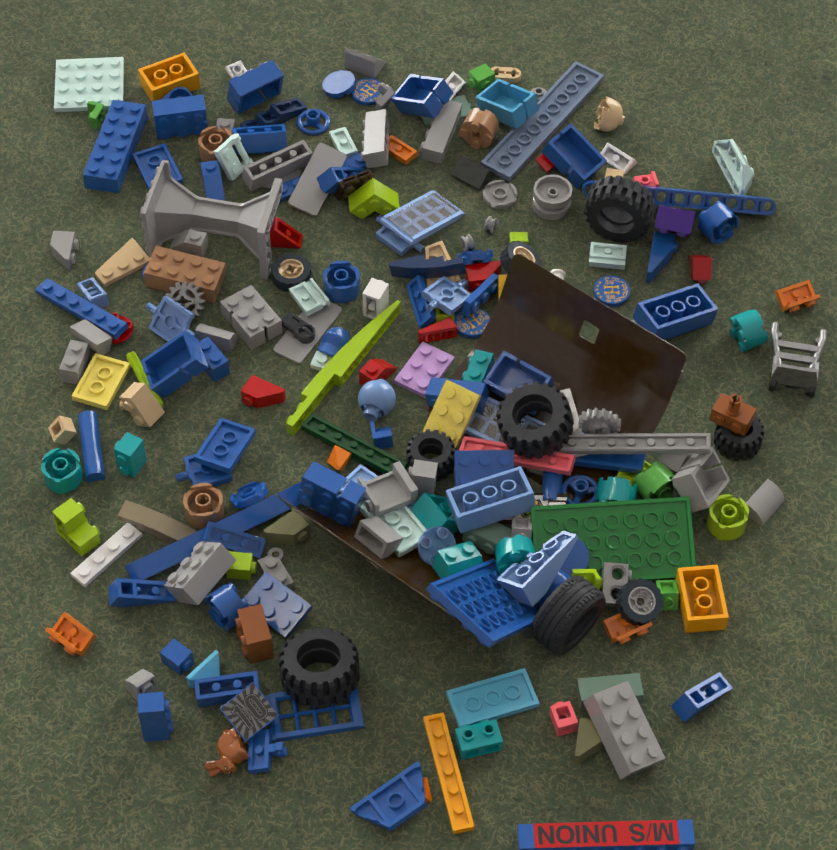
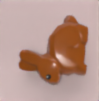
(231, 752)

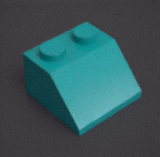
(434, 511)
(456, 559)

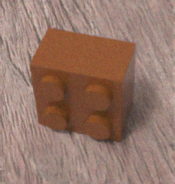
(254, 634)

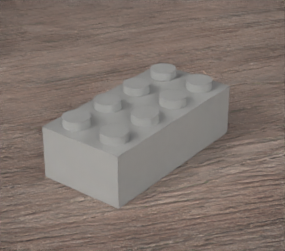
(624, 730)

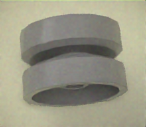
(552, 197)

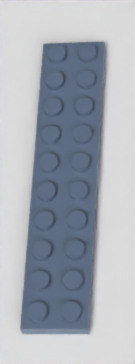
(554, 109)

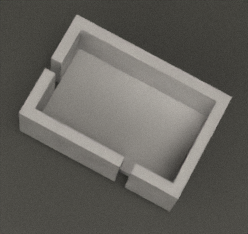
(250, 316)
(698, 484)
(199, 572)

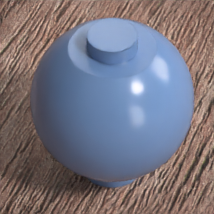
(376, 399)

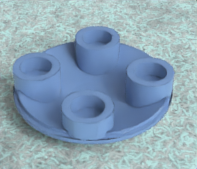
(434, 540)

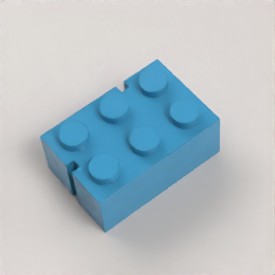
(508, 102)

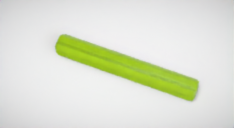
(137, 367)

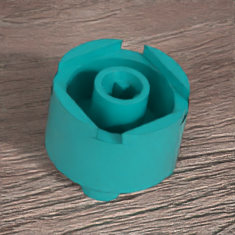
(748, 330)
(61, 470)
(615, 490)
(512, 550)

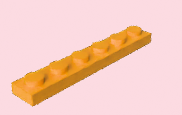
(448, 773)

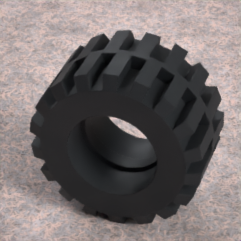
(432, 443)
(739, 446)

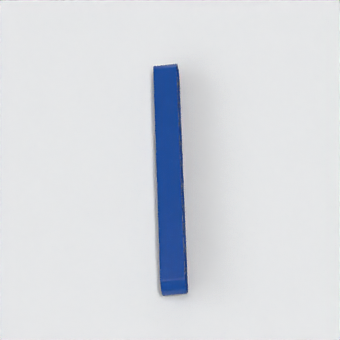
(705, 198)
(239, 521)

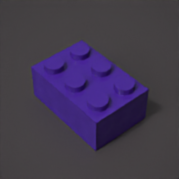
(675, 219)

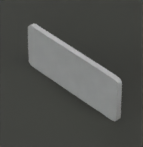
(307, 193)
(321, 320)

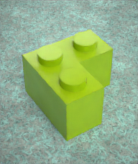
(373, 197)
(74, 527)

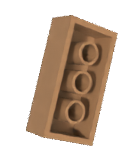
(173, 266)

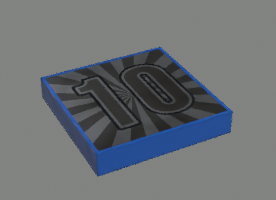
(249, 712)

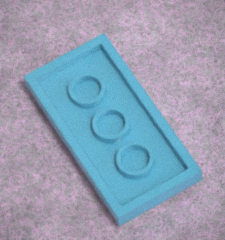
(493, 698)

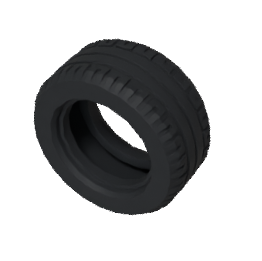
(568, 615)

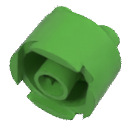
(655, 482)

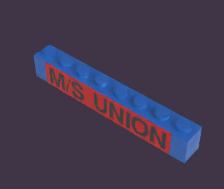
(608, 835)

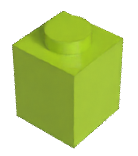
(242, 567)

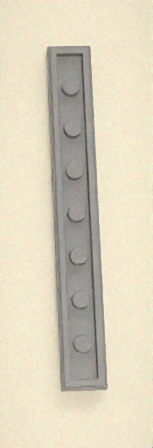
(638, 443)

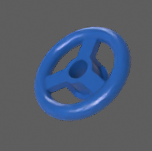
(313, 120)
(580, 482)

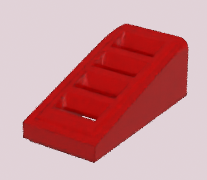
(439, 331)

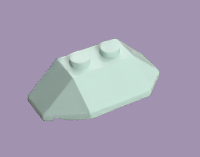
(733, 165)

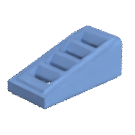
(97, 297)

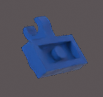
(261, 751)

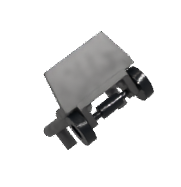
(795, 376)

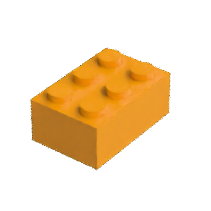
(168, 74)
(701, 598)

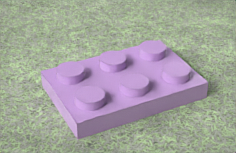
(423, 365)

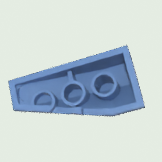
(534, 576)

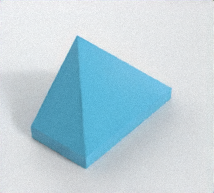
(208, 668)

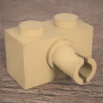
(141, 404)

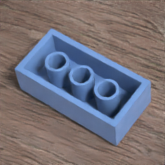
(490, 499)

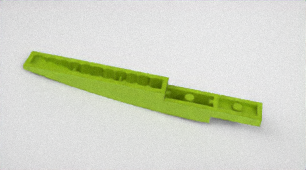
(341, 366)

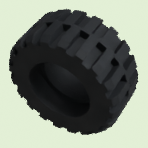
(624, 194)
(528, 400)
(319, 687)

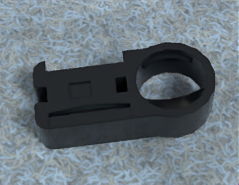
(296, 326)

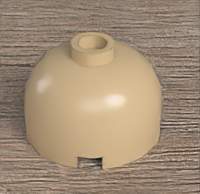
(609, 115)

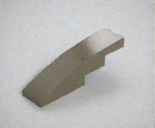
(154, 522)

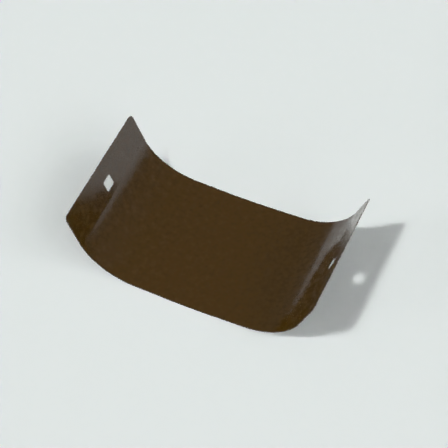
(541, 325)

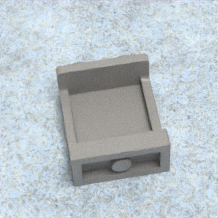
(389, 491)

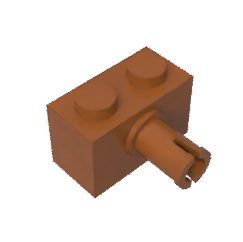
(733, 414)

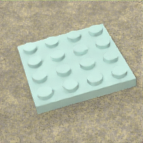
(88, 80)

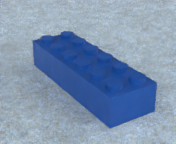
(115, 146)

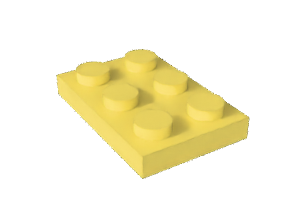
(101, 381)
(453, 411)

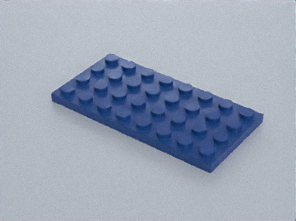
(483, 603)

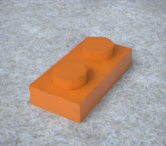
(401, 150)

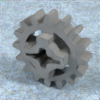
(184, 293)
(599, 422)

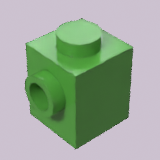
(481, 77)

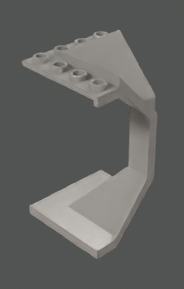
(174, 209)

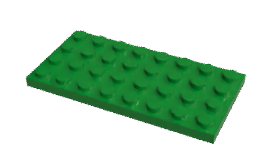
(644, 533)

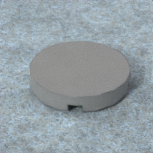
(499, 194)

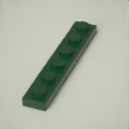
(358, 447)

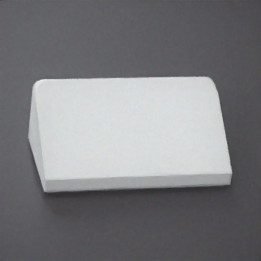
(455, 83)
(618, 158)

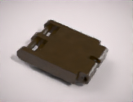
(352, 183)

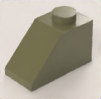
(288, 530)
(587, 741)

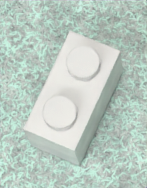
(375, 298)

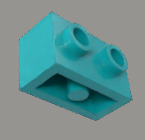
(479, 366)
(130, 455)
(478, 739)

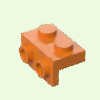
(796, 295)
(621, 631)
(71, 634)

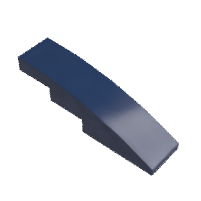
(278, 113)
(428, 268)

